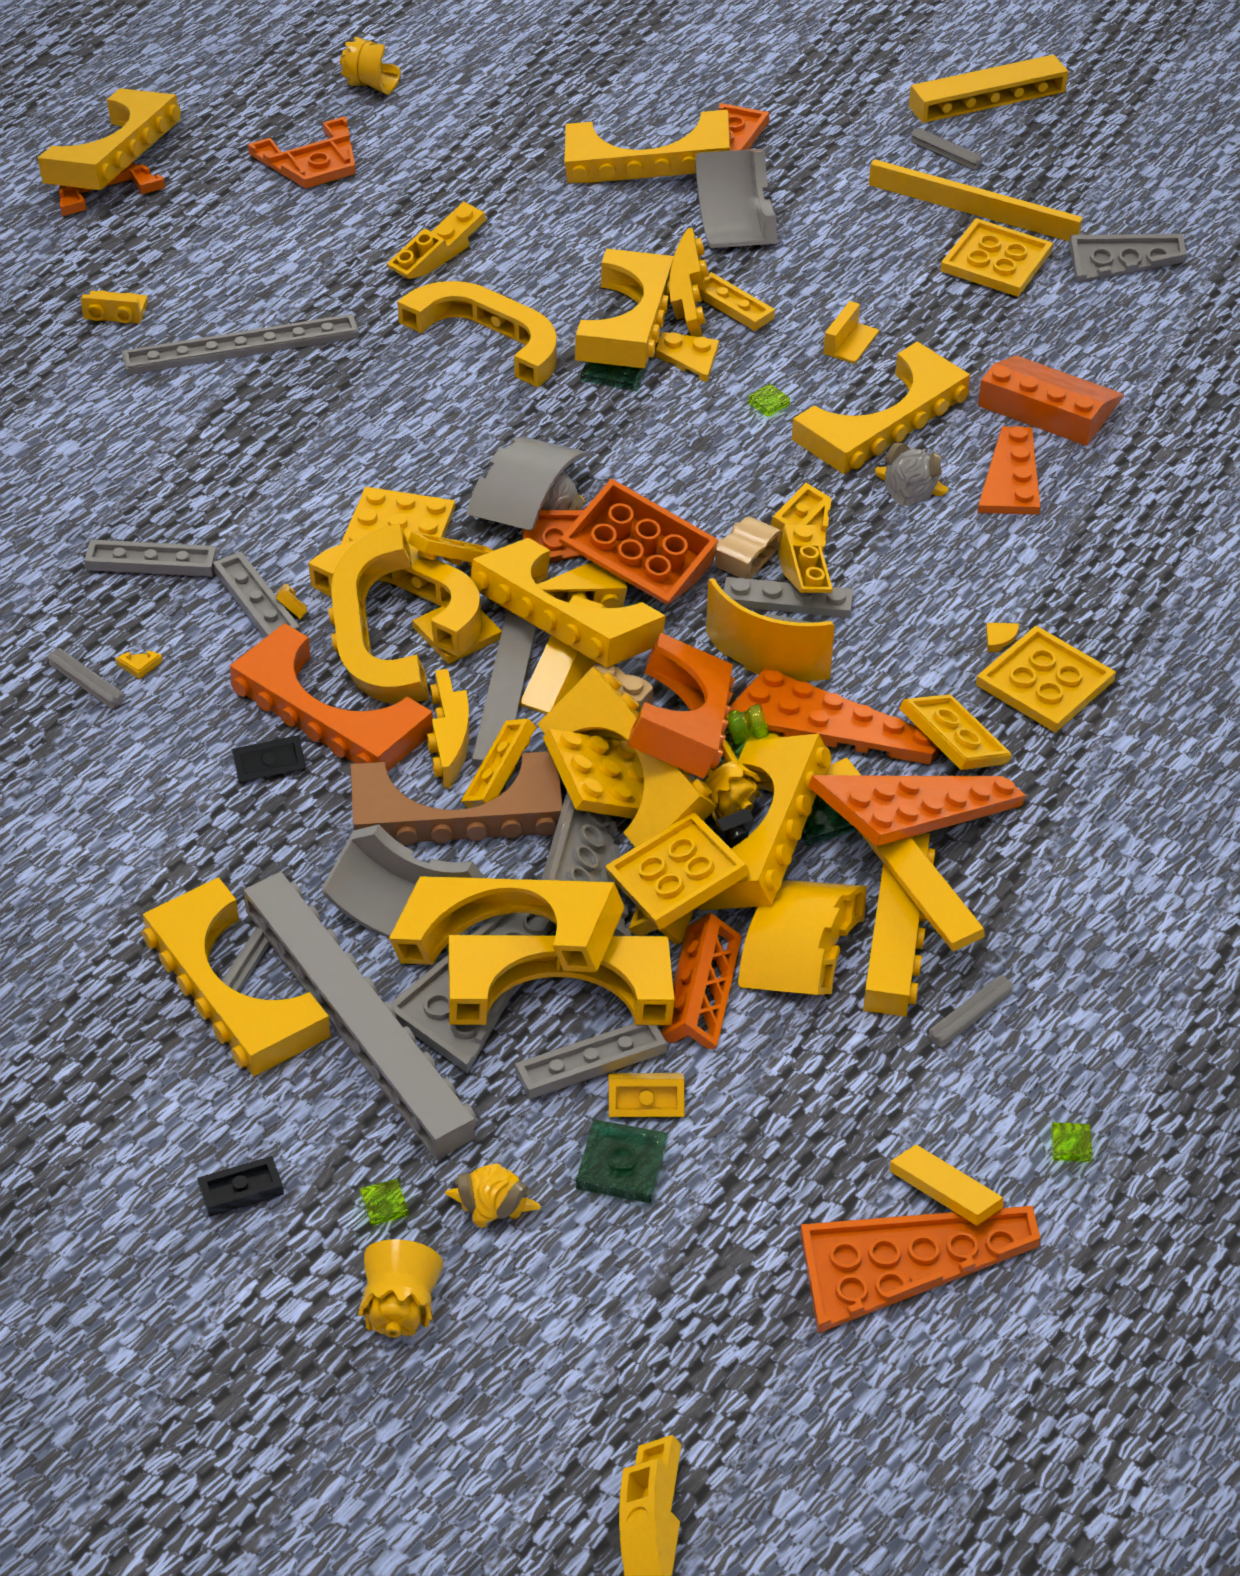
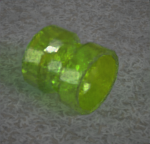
(740, 727)

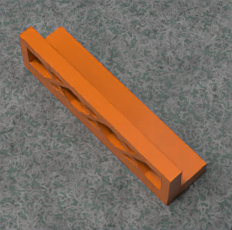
(695, 974)

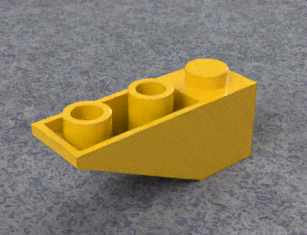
(803, 559)
(590, 583)

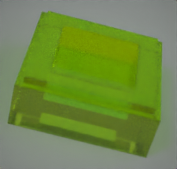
(768, 400)
(1071, 1142)
(384, 1202)

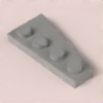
(1123, 254)

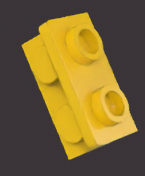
(114, 306)

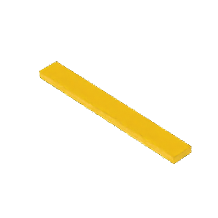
(974, 200)
(923, 883)

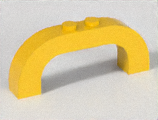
(474, 302)
(358, 569)
(454, 627)

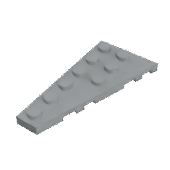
(583, 849)
(426, 1002)

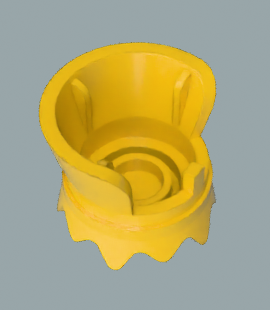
(364, 66)
(731, 785)
(399, 1286)

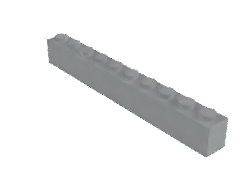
(360, 1016)

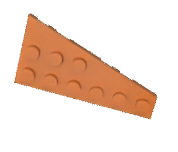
(908, 806)
(881, 1261)

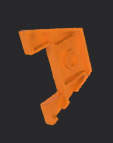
(314, 162)
(73, 202)

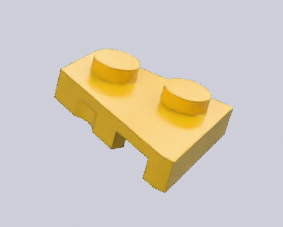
(688, 353)
(806, 507)

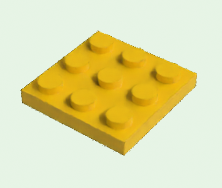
(996, 257)
(386, 508)
(1045, 678)
(598, 772)
(677, 870)

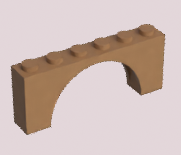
(525, 808)

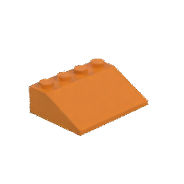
(1047, 398)
(641, 542)

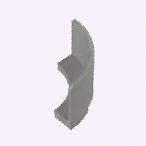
(733, 198)
(520, 481)
(378, 877)

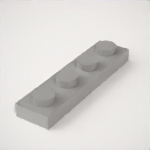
(150, 558)
(252, 594)
(787, 598)
(589, 1058)

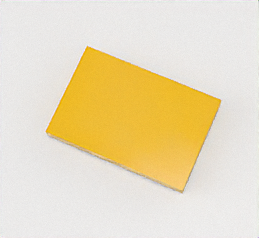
(955, 731)

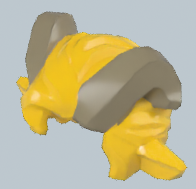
(492, 1194)

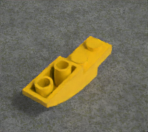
(435, 247)
(687, 281)
(449, 729)
(645, 1506)

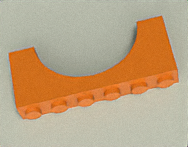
(270, 679)
(692, 737)

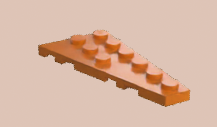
(803, 709)

